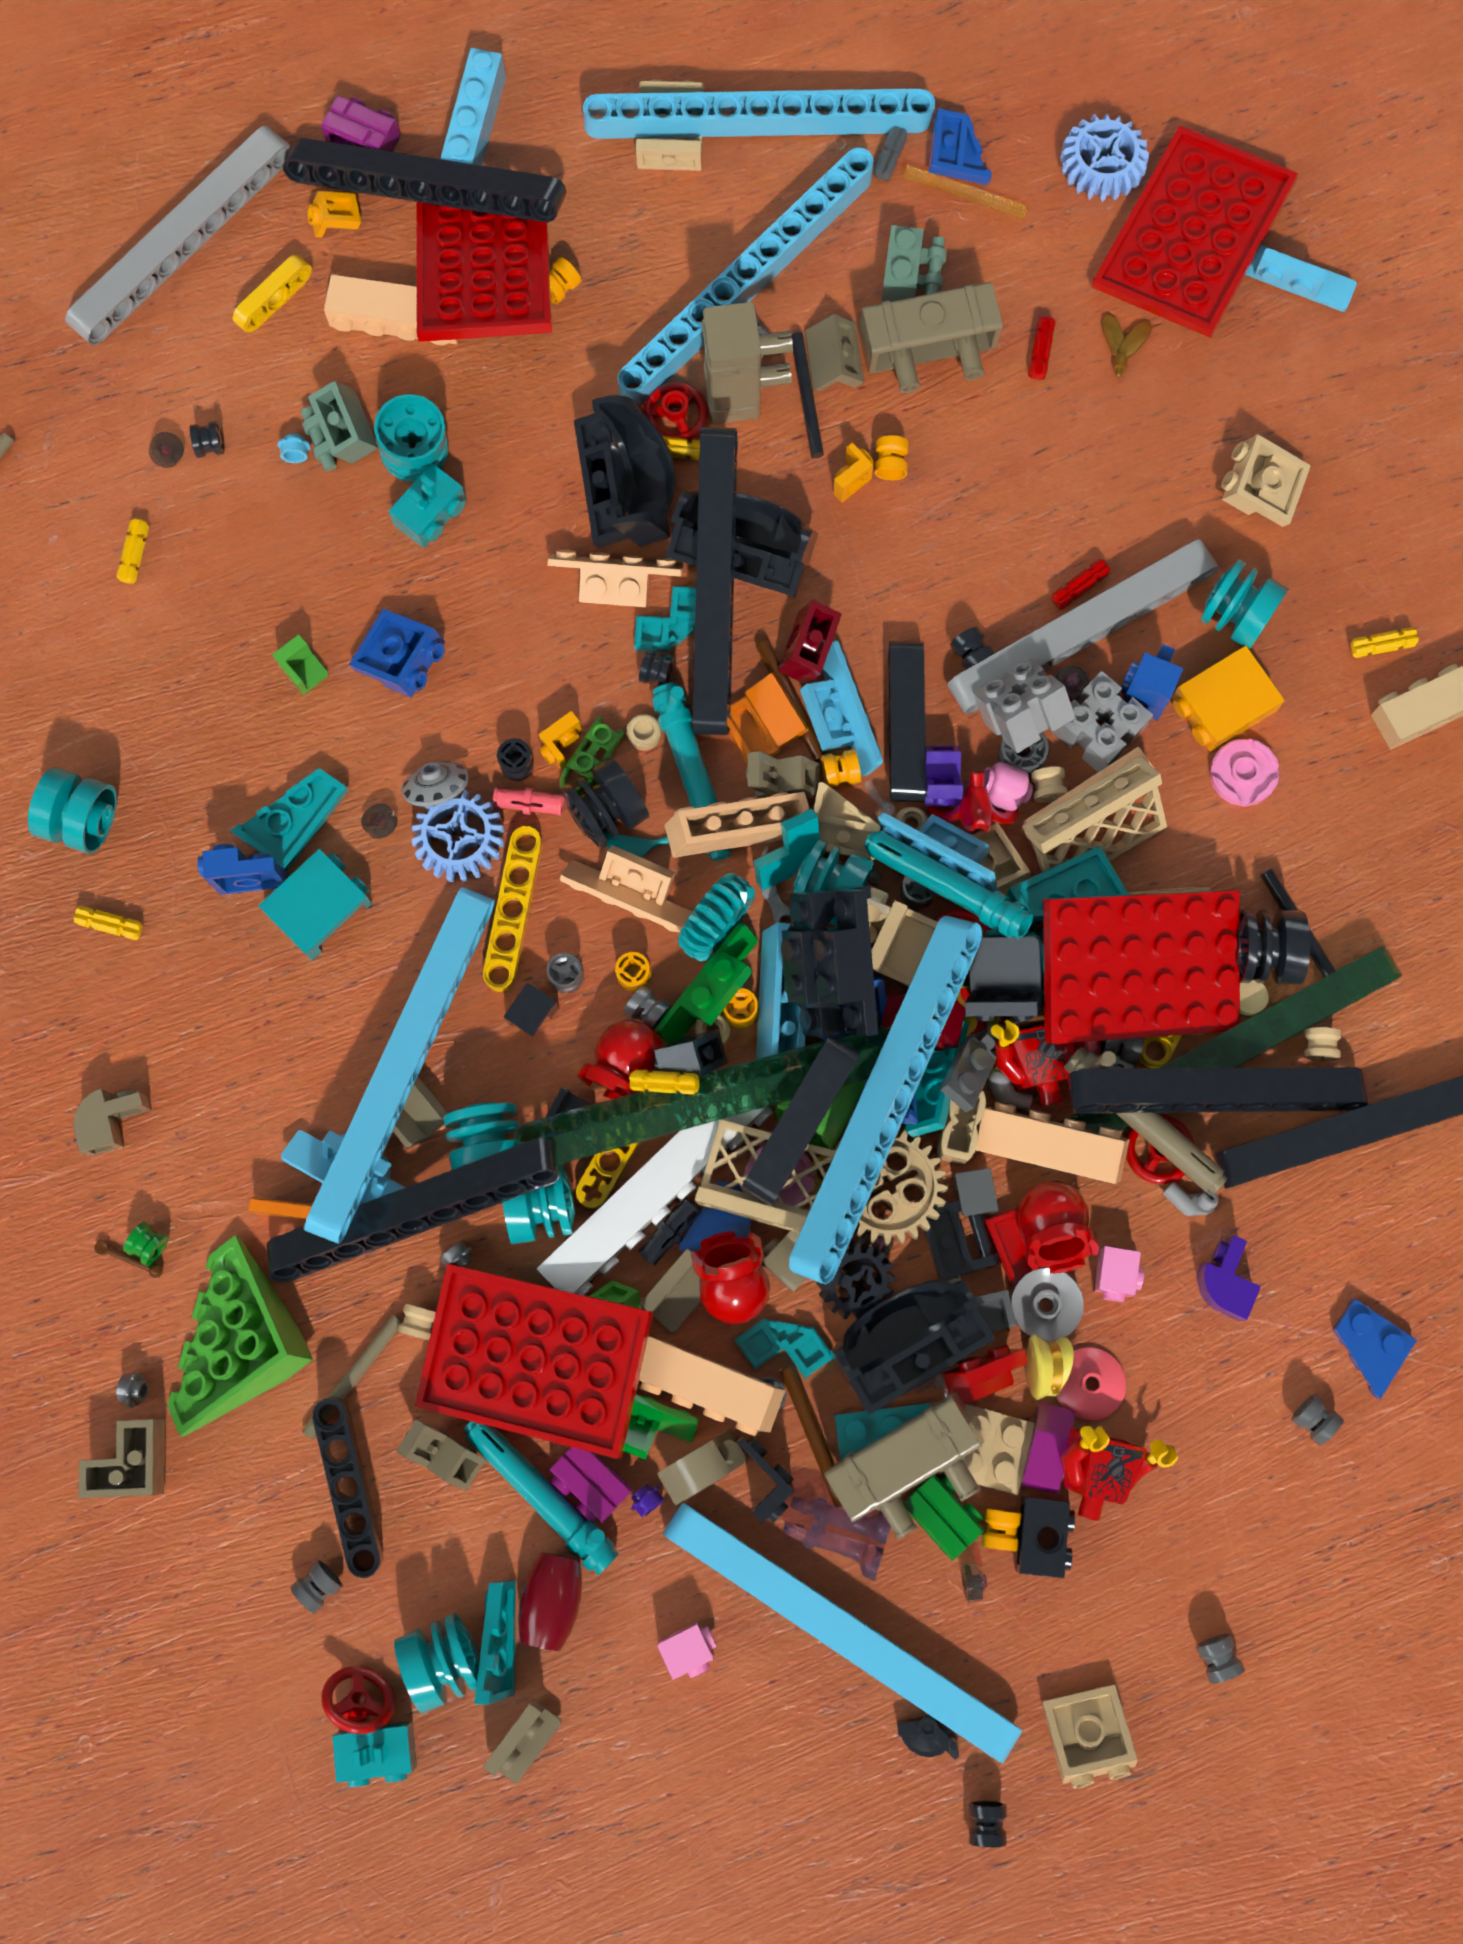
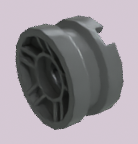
(1029, 763)

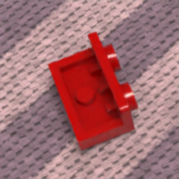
(984, 1375)

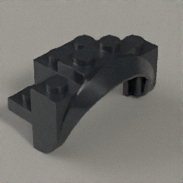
(627, 486)
(769, 541)
(831, 963)
(910, 1340)

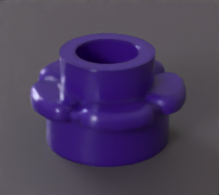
(646, 1500)

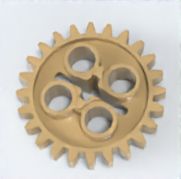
(905, 1214)

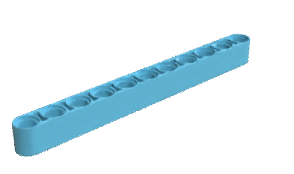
(746, 103)
(752, 263)
(399, 1067)
(885, 1100)
(843, 1632)

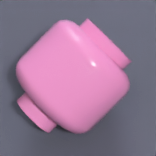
(1007, 786)

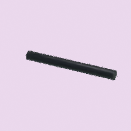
(807, 395)
(1286, 903)

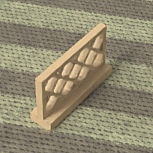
(1091, 808)
(747, 1205)

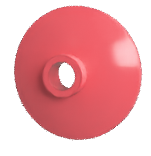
(1110, 1390)

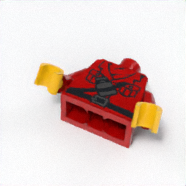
(1031, 1061)
(1108, 1467)

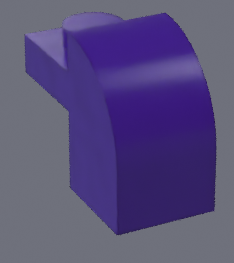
(943, 776)
(1220, 1285)

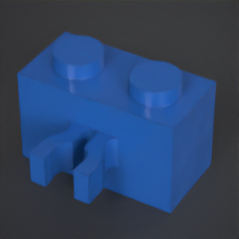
(1152, 681)

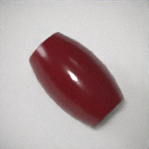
(550, 1601)

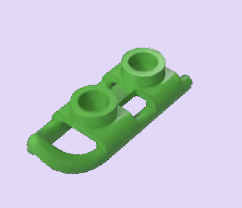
(581, 761)

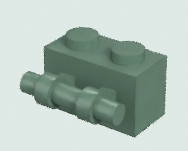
(903, 263)
(337, 426)

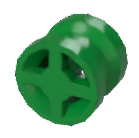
(145, 1243)

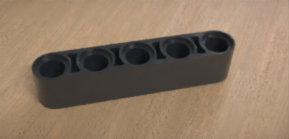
(906, 721)
(800, 1120)
(343, 1504)

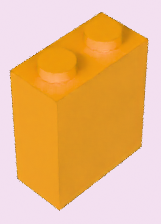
(1227, 699)

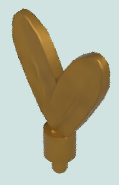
(1122, 347)

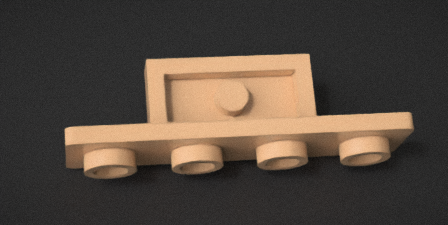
(614, 580)
(630, 884)

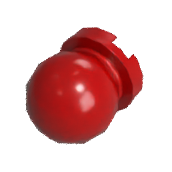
(619, 1052)
(1056, 1227)
(731, 1276)

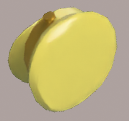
(1048, 1365)

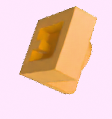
(333, 211)
(853, 476)
(561, 733)

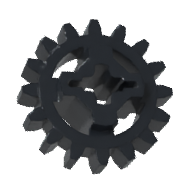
(858, 1287)

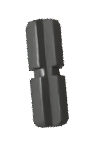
(888, 156)

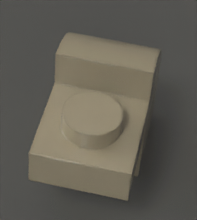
(788, 775)
(98, 1117)
(441, 1454)
(702, 1467)

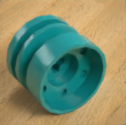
(408, 421)
(1243, 603)
(827, 873)
(481, 1130)
(541, 1206)
(432, 1665)

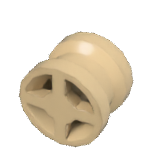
(1048, 784)
(1322, 1044)
(417, 1322)

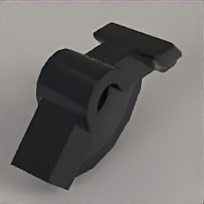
(927, 1737)

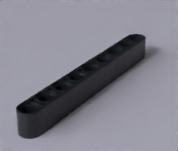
(425, 180)
(715, 580)
(1216, 1090)
(1341, 1132)
(418, 1209)

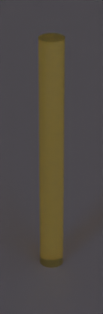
(966, 191)

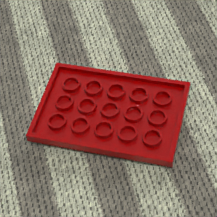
(1195, 231)
(480, 275)
(1141, 965)
(534, 1360)

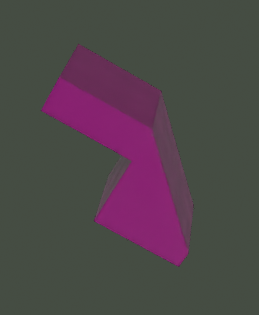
(1049, 1442)

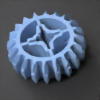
(1097, 141)
(455, 864)

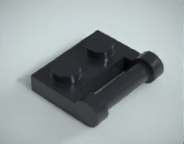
(950, 1247)

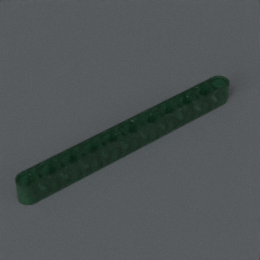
(1278, 1022)
(719, 1096)

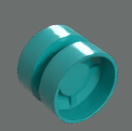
(72, 810)

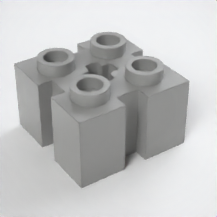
(1024, 705)
(1121, 726)

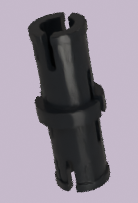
(669, 1231)

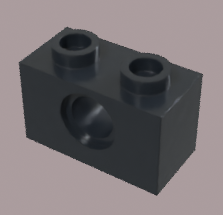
(692, 1054)
(1031, 1557)

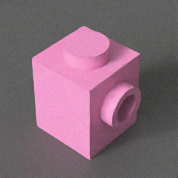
(1118, 1273)
(688, 1650)

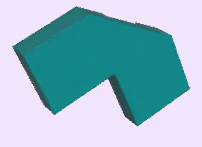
(665, 633)
(799, 838)
(771, 1337)

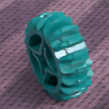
(716, 916)

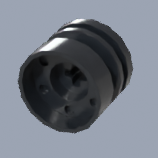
(605, 802)
(1273, 947)

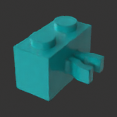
(428, 506)
(375, 1754)

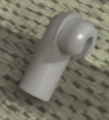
(1005, 1093)
(1191, 1204)

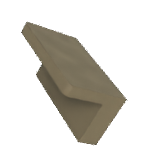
(834, 353)
(420, 1116)
(674, 1294)

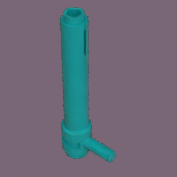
(676, 723)
(991, 907)
(578, 1533)

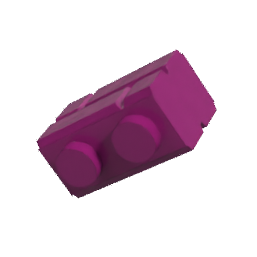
(360, 126)
(591, 1481)

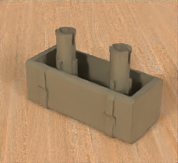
(931, 330)
(734, 361)
(905, 1457)

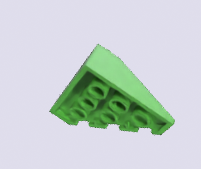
(240, 1342)

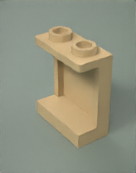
(669, 152)
(902, 943)

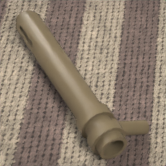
(1159, 1131)

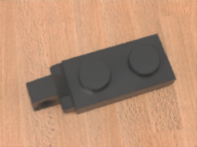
(970, 1069)

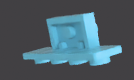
(1302, 278)
(839, 712)
(946, 845)
(316, 1157)

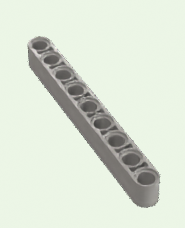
(178, 236)
(1091, 620)

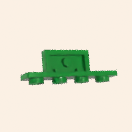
(712, 987)
(649, 1417)

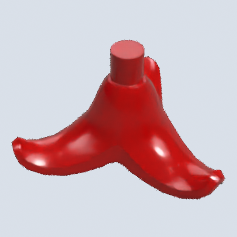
(975, 808)

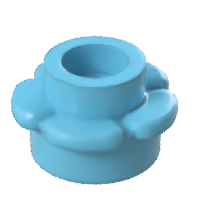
(293, 448)

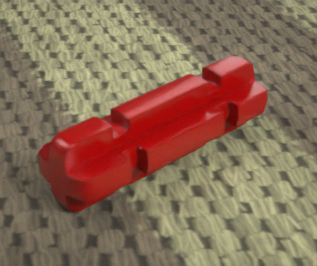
(1041, 348)
(1080, 584)

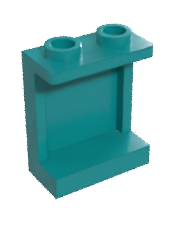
(315, 902)

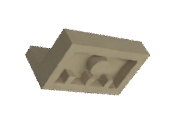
(523, 1742)

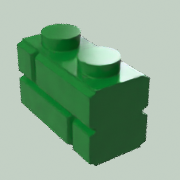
(943, 1516)

